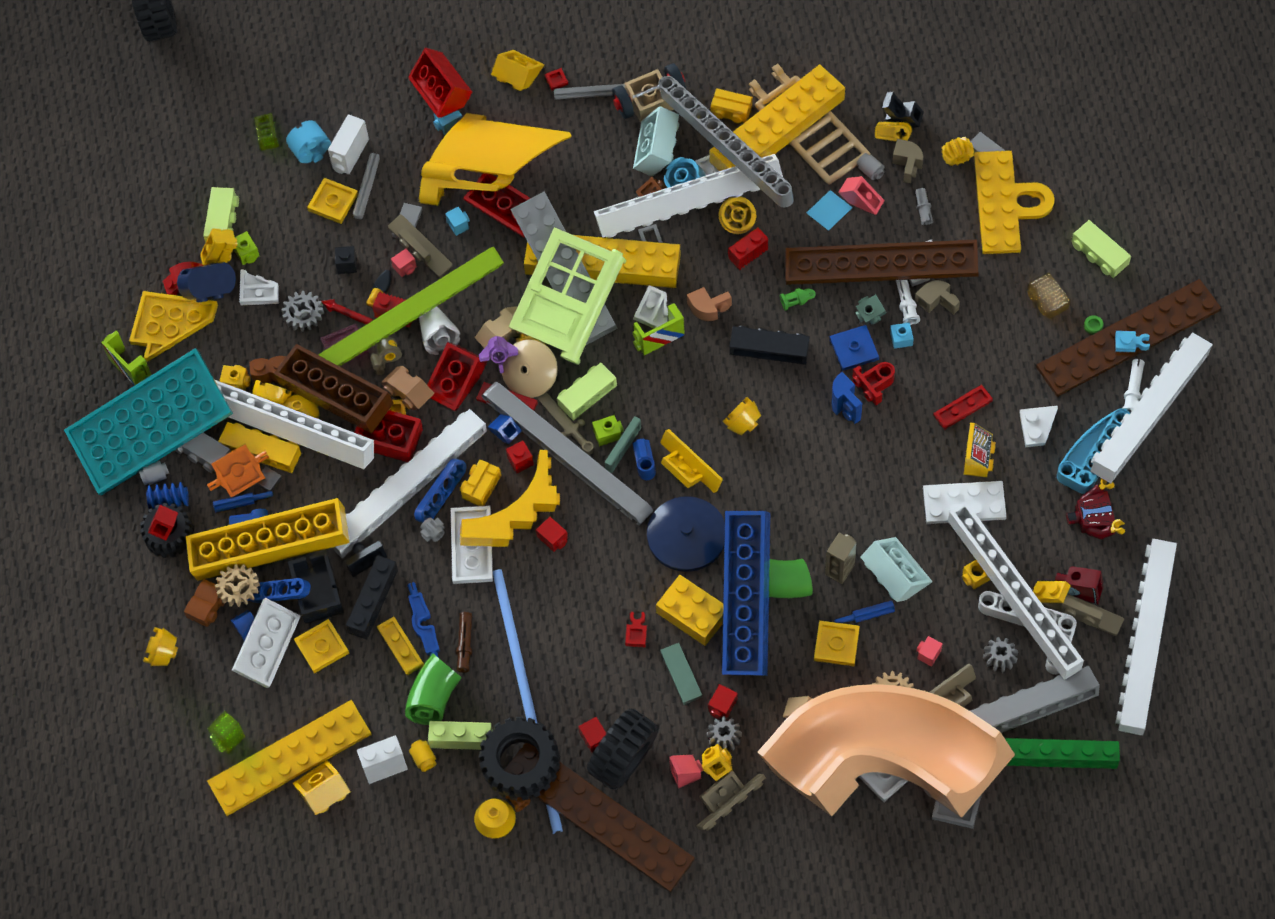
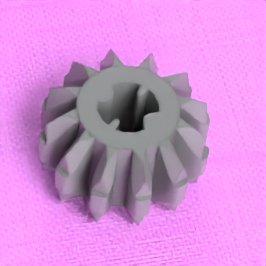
(1000, 660)
(722, 727)

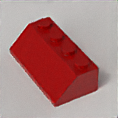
(439, 83)
(497, 203)

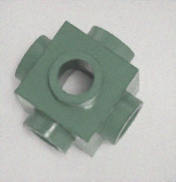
(870, 303)

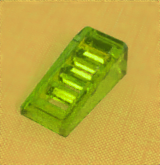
(269, 141)

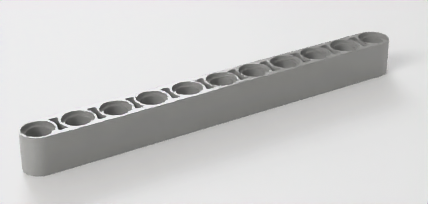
(726, 141)
(568, 453)

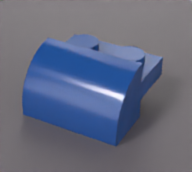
(845, 400)

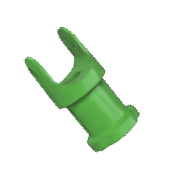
(798, 297)

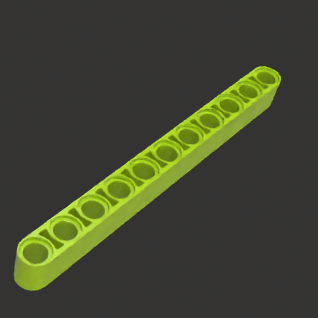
(413, 307)

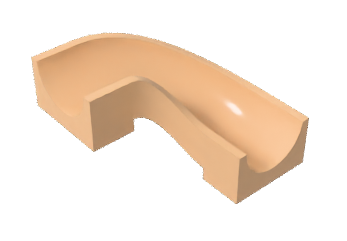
(886, 732)

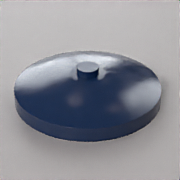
(686, 534)

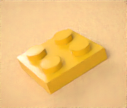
(332, 200)
(836, 643)
(321, 646)

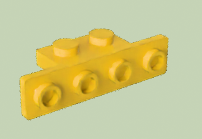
(687, 465)

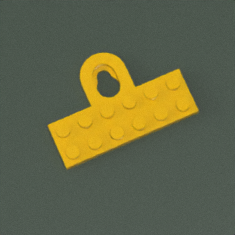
(998, 202)

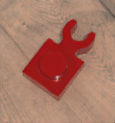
(636, 632)

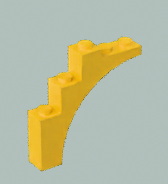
(498, 528)

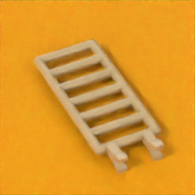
(807, 154)

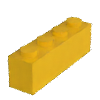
(281, 454)

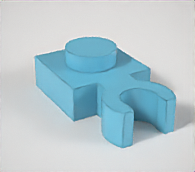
(1128, 341)

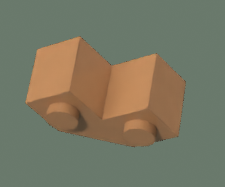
(410, 389)

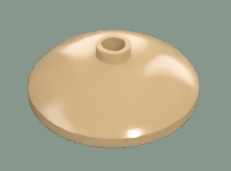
(540, 369)

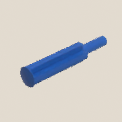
(239, 501)
(868, 612)

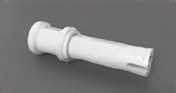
(907, 305)
(1133, 393)

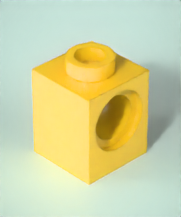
(970, 579)

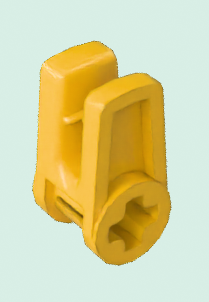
(891, 130)

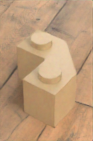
(498, 327)

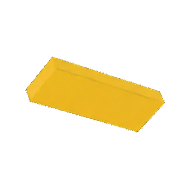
(400, 646)

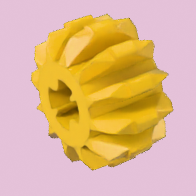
(957, 151)

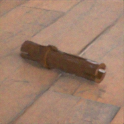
(463, 663)

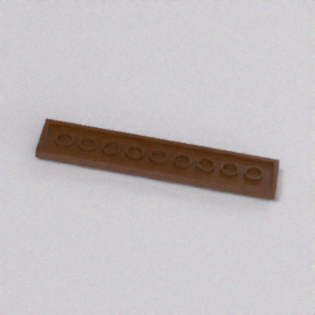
(882, 262)
(1097, 352)
(608, 822)

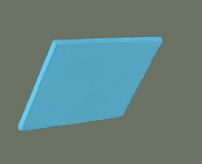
(829, 210)

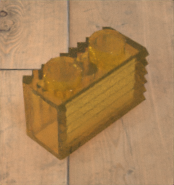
(1048, 295)

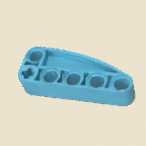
(1082, 452)

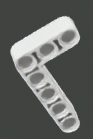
(996, 610)

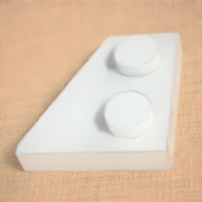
(653, 308)
(1037, 424)

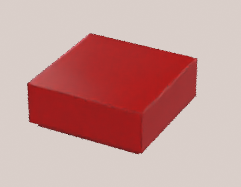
(556, 79)

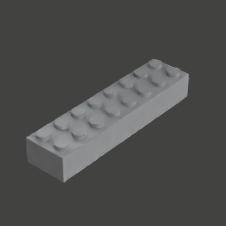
(537, 222)

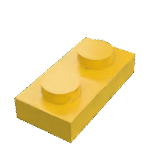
(1051, 591)

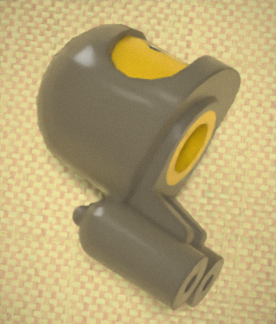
(387, 352)

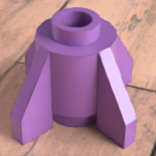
(498, 351)

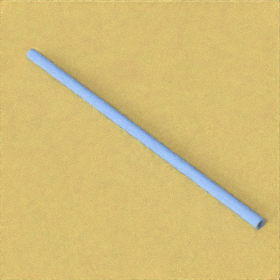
(520, 670)

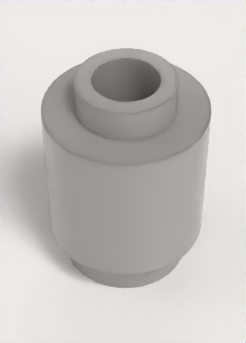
(871, 166)
(154, 473)

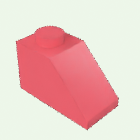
(861, 194)
(685, 769)

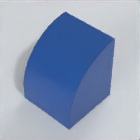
(504, 428)
(243, 623)

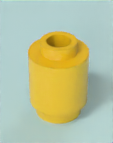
(422, 755)

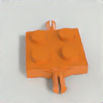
(238, 470)

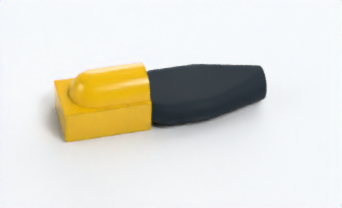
(381, 285)

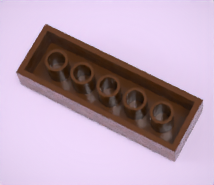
(333, 388)

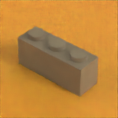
(840, 557)

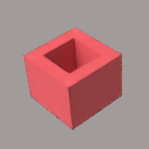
(404, 263)
(929, 651)

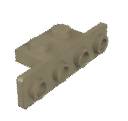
(419, 245)
(1089, 614)
(953, 686)
(724, 795)

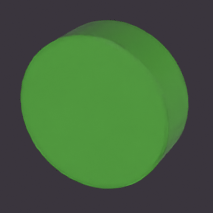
(1093, 324)

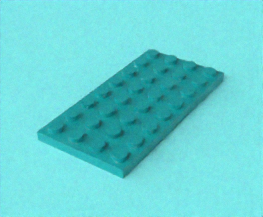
(148, 421)

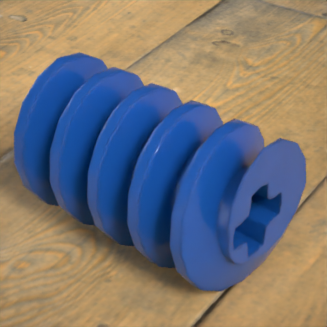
(168, 496)

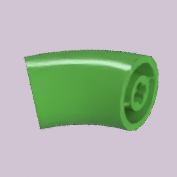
(789, 579)
(431, 691)

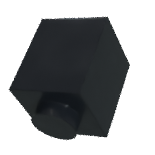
(345, 260)

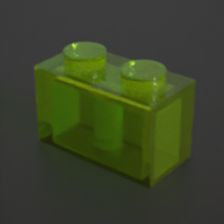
(225, 733)

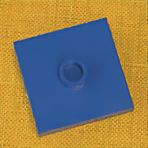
(854, 347)

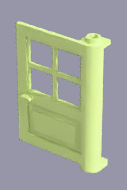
(558, 317)

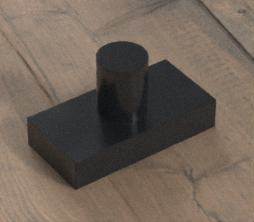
(364, 557)

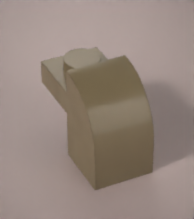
(908, 155)
(934, 293)

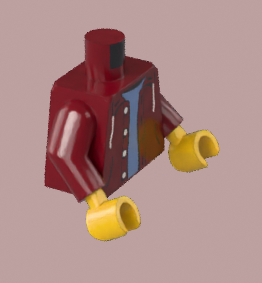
(1096, 513)

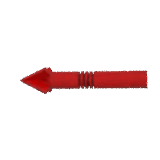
(331, 305)

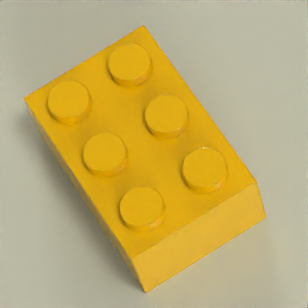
(691, 610)

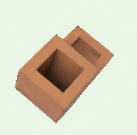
(707, 308)

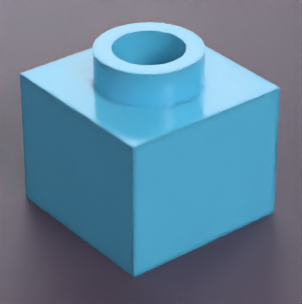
(457, 220)
(901, 340)

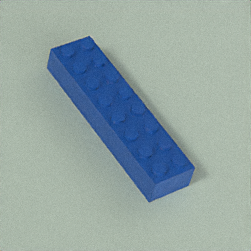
(746, 593)

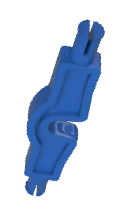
(421, 614)

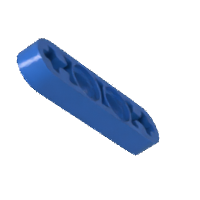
(426, 506)
(277, 587)

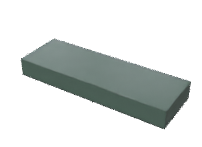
(623, 444)
(681, 673)

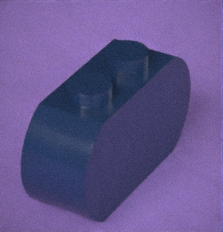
(206, 281)

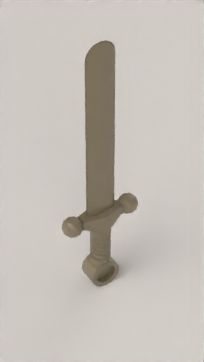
(569, 427)

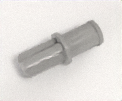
(923, 206)

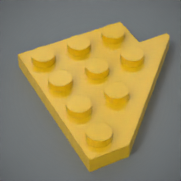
(167, 320)

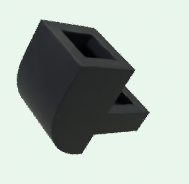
(902, 112)

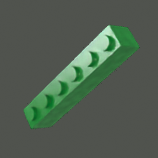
(1064, 753)

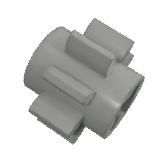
(432, 529)

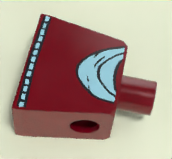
(1084, 582)

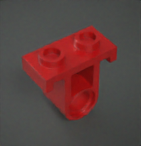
(873, 382)

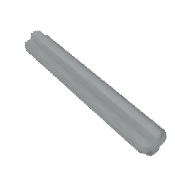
(584, 92)
(366, 186)

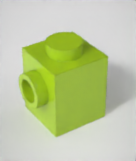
(246, 249)
(607, 430)

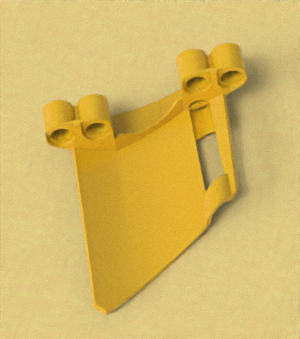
(483, 148)

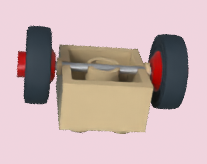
(643, 93)

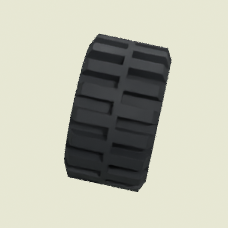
(175, 541)

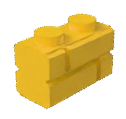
(731, 106)
(218, 246)
(480, 483)

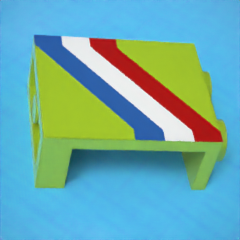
(661, 335)
(136, 370)

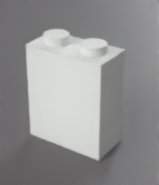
(348, 144)
(382, 759)

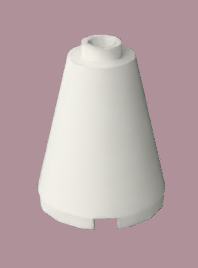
(437, 331)

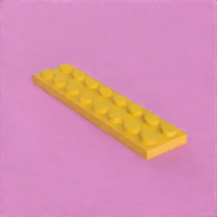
(289, 757)

